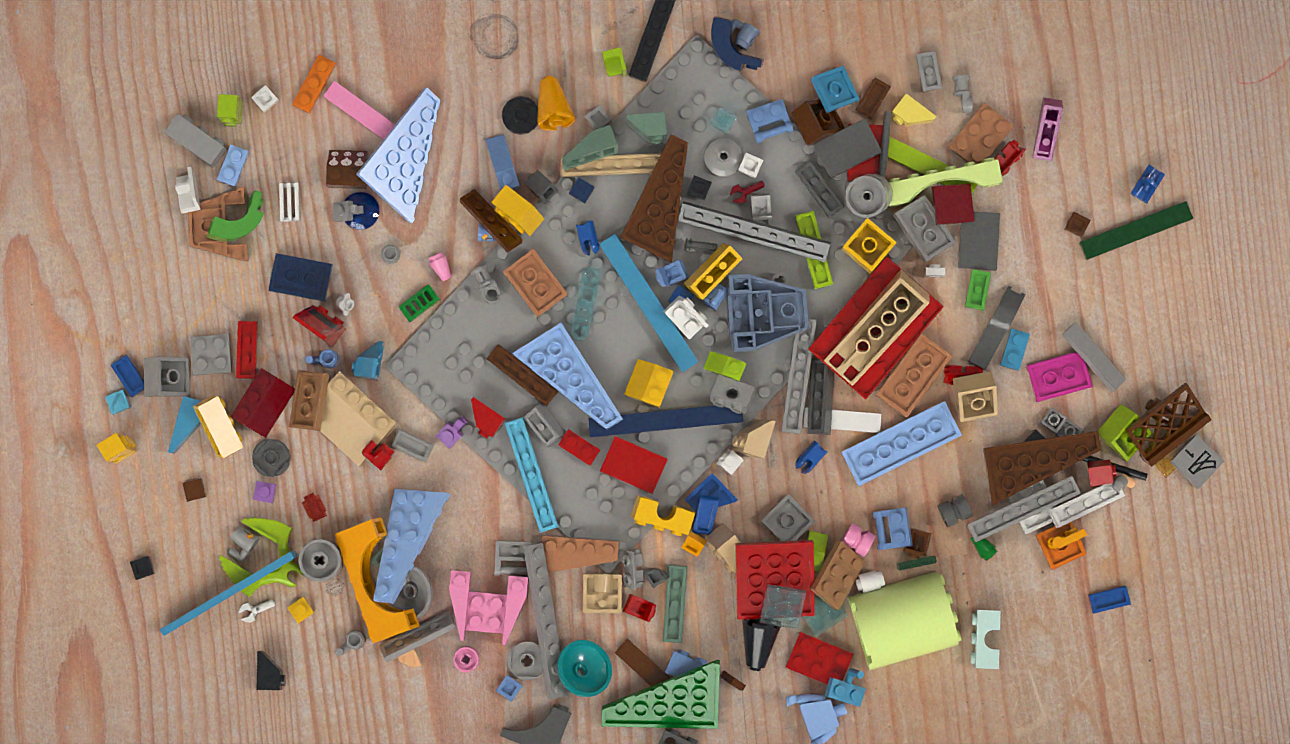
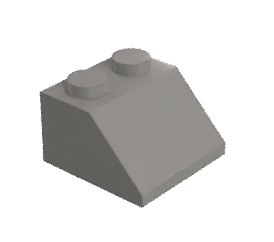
(166, 377)

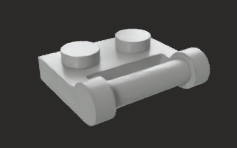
(510, 552)

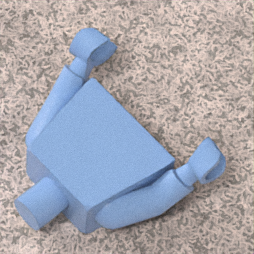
(818, 715)

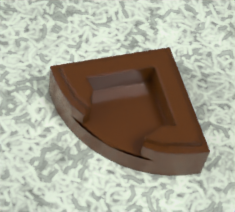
(732, 680)

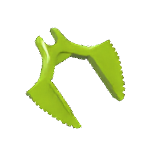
(280, 535)

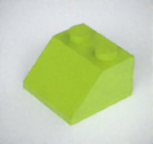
(1114, 432)

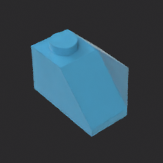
(369, 362)

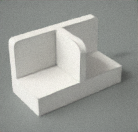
(188, 192)

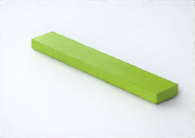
(919, 161)

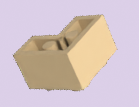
(722, 544)

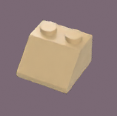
(754, 439)

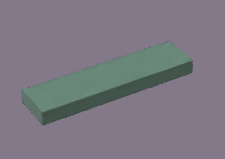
(675, 604)

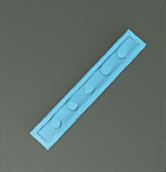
(531, 475)

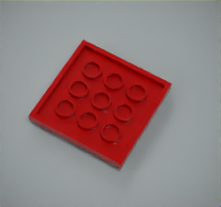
(772, 563)

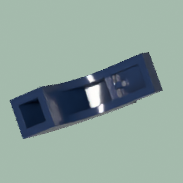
(723, 45)

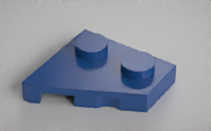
(711, 487)

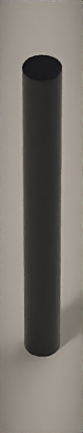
(1121, 469)

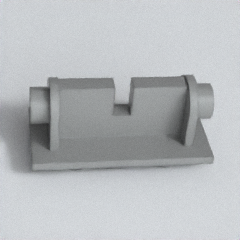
(631, 559)

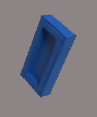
(128, 375)
(705, 514)
(1109, 599)

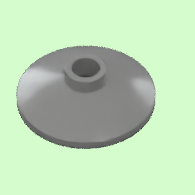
(716, 164)

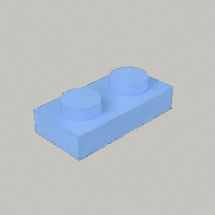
(233, 165)

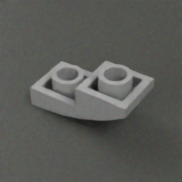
(1060, 424)

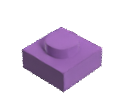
(264, 492)

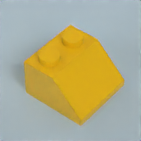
(649, 383)

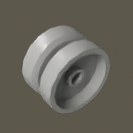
(858, 193)
(309, 561)

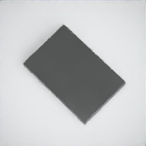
(847, 148)
(979, 242)

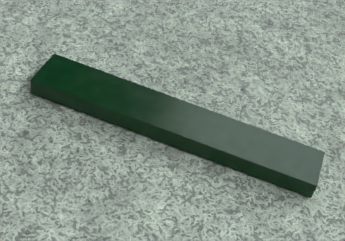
(1136, 230)

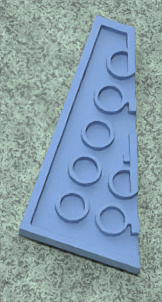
(563, 367)
(407, 530)

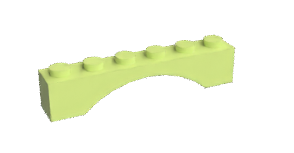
(983, 174)

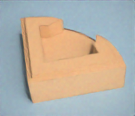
(410, 659)

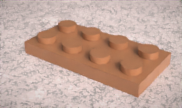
(914, 375)

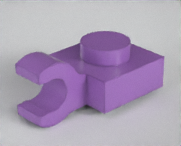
(451, 432)

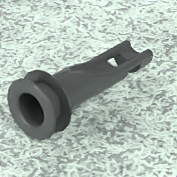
(699, 245)

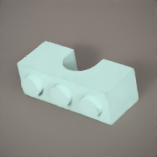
(984, 622)

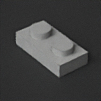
(928, 71)

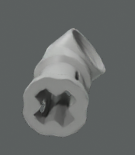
(961, 89)
(488, 284)

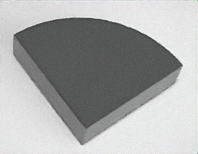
(655, 576)

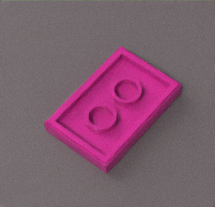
(1059, 376)

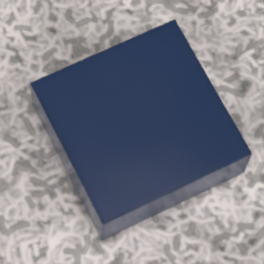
(581, 190)

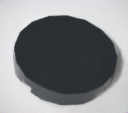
(520, 115)

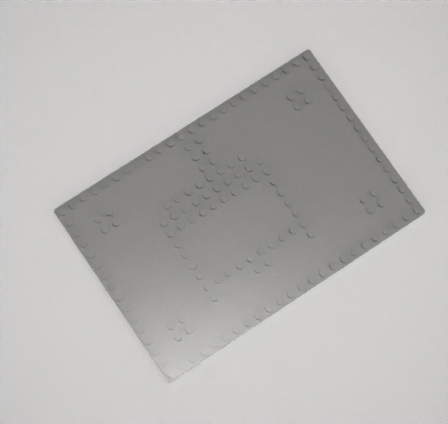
(449, 352)

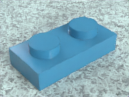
(1014, 349)

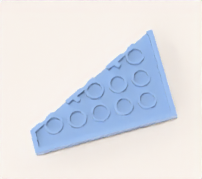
(400, 159)

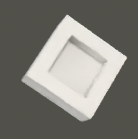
(265, 99)
(750, 165)
(934, 271)

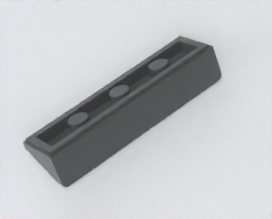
(820, 398)

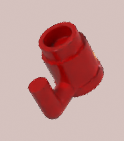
(379, 456)

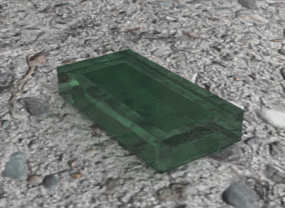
(916, 563)

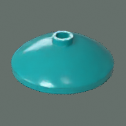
(592, 663)

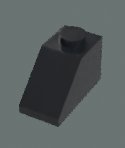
(268, 673)

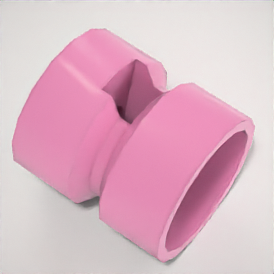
(858, 539)
(466, 659)

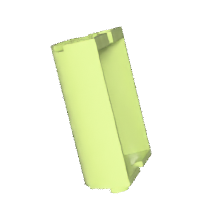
(905, 620)

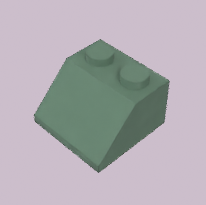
(649, 126)

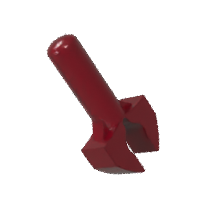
(747, 190)

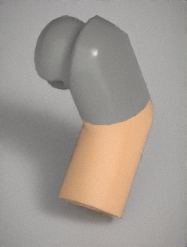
(1121, 481)

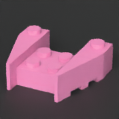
(486, 610)

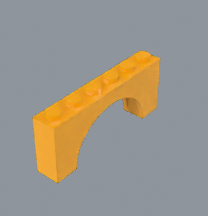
(356, 549)

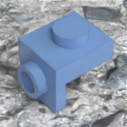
(671, 273)

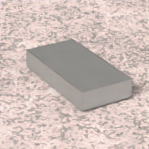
(412, 445)

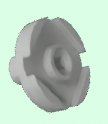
(518, 668)

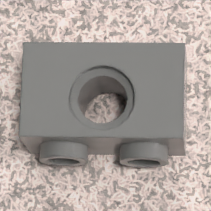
(725, 386)

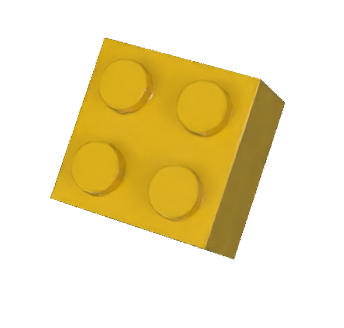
(517, 211)
(868, 245)

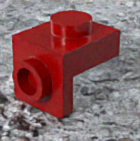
(640, 608)

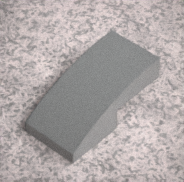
(761, 208)

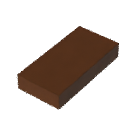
(873, 98)

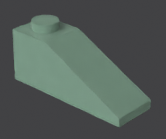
(594, 146)

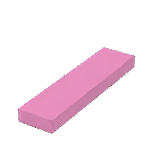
(358, 110)

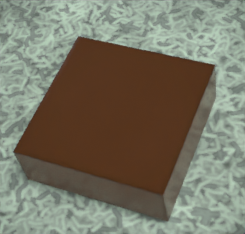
(1077, 224)
(194, 489)

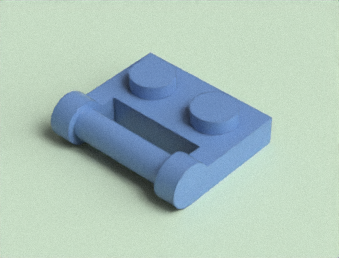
(767, 115)
(898, 527)

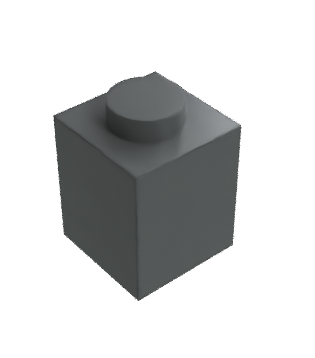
(541, 186)

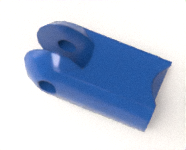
(587, 237)
(811, 456)

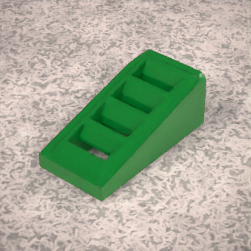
(429, 304)

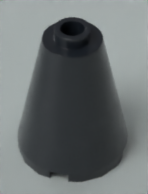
(758, 642)

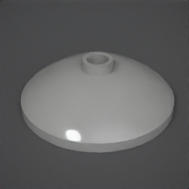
(423, 595)

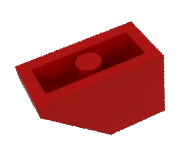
(486, 419)

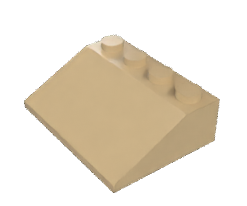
(353, 418)

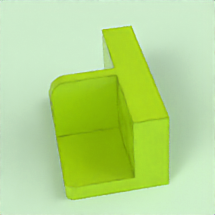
(614, 62)

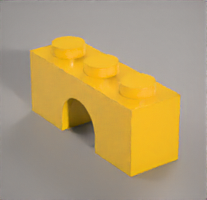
(117, 447)
(646, 512)

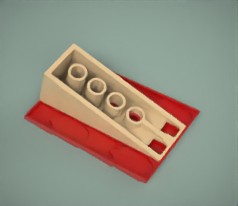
(875, 327)

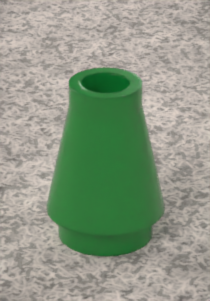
(985, 548)

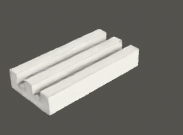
(289, 202)

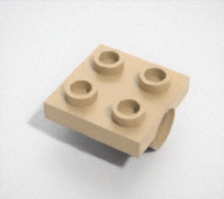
(602, 593)

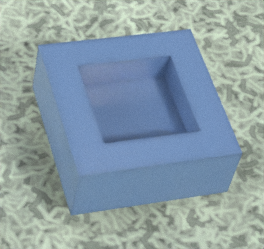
(509, 688)

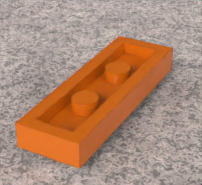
(314, 84)

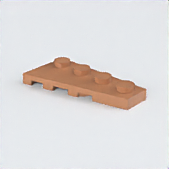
(573, 552)

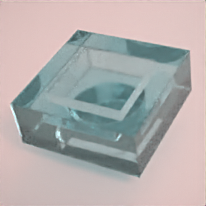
(723, 120)

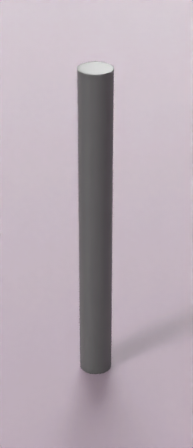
(885, 143)

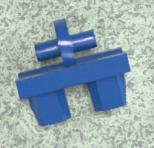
(1147, 184)

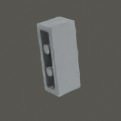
(196, 139)

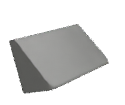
(544, 424)

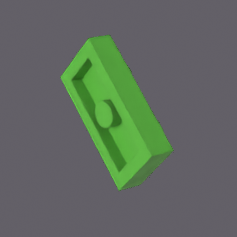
(977, 289)

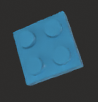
(835, 89)

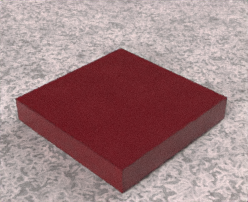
(953, 204)

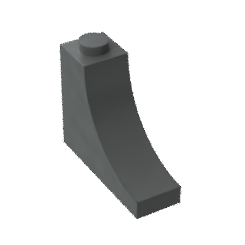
(547, 732)

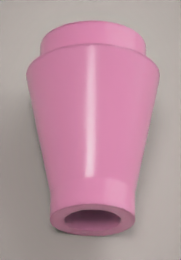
(440, 266)

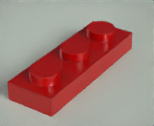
(246, 349)

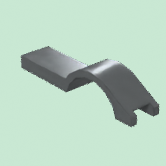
(996, 328)

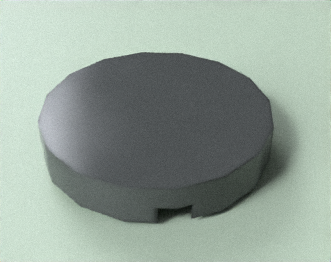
(271, 458)

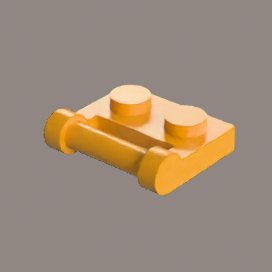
(1070, 536)

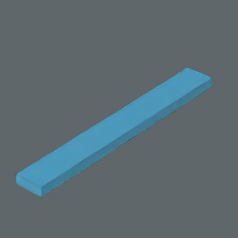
(648, 303)
(228, 593)

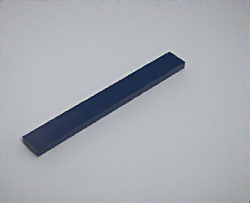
(667, 420)

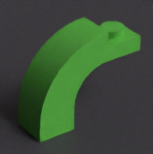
(233, 230)

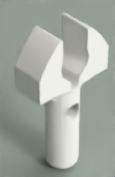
(255, 609)

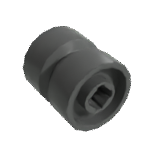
(955, 510)

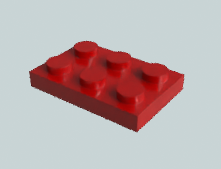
(818, 659)

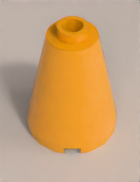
(553, 105)

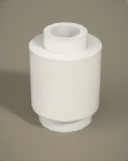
(870, 581)

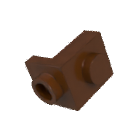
(920, 543)

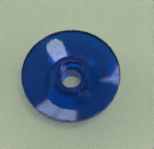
(370, 211)

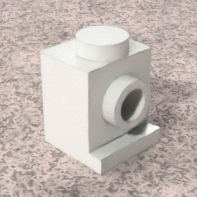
(730, 461)

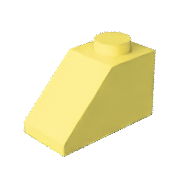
(911, 112)

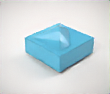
(117, 402)

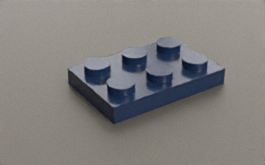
(300, 277)

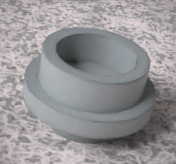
(390, 254)

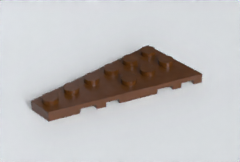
(657, 209)
(1023, 464)

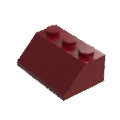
(263, 403)

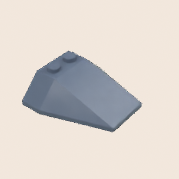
(763, 311)

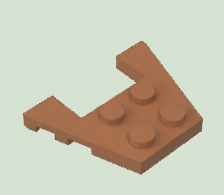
(200, 221)

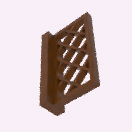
(1174, 435)

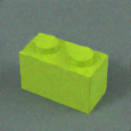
(229, 109)

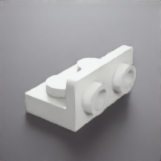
(685, 317)

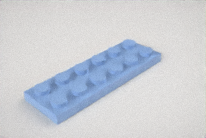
(901, 443)

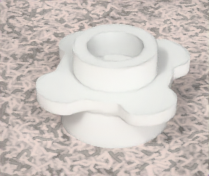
(344, 304)

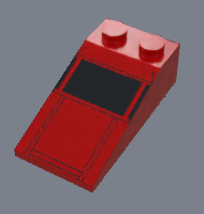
(321, 324)

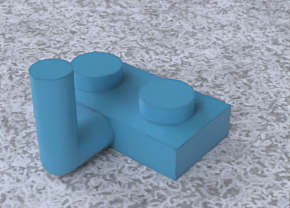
(845, 690)

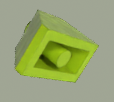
(724, 365)
(820, 544)

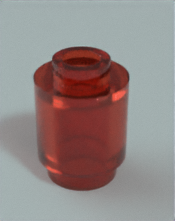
(314, 507)

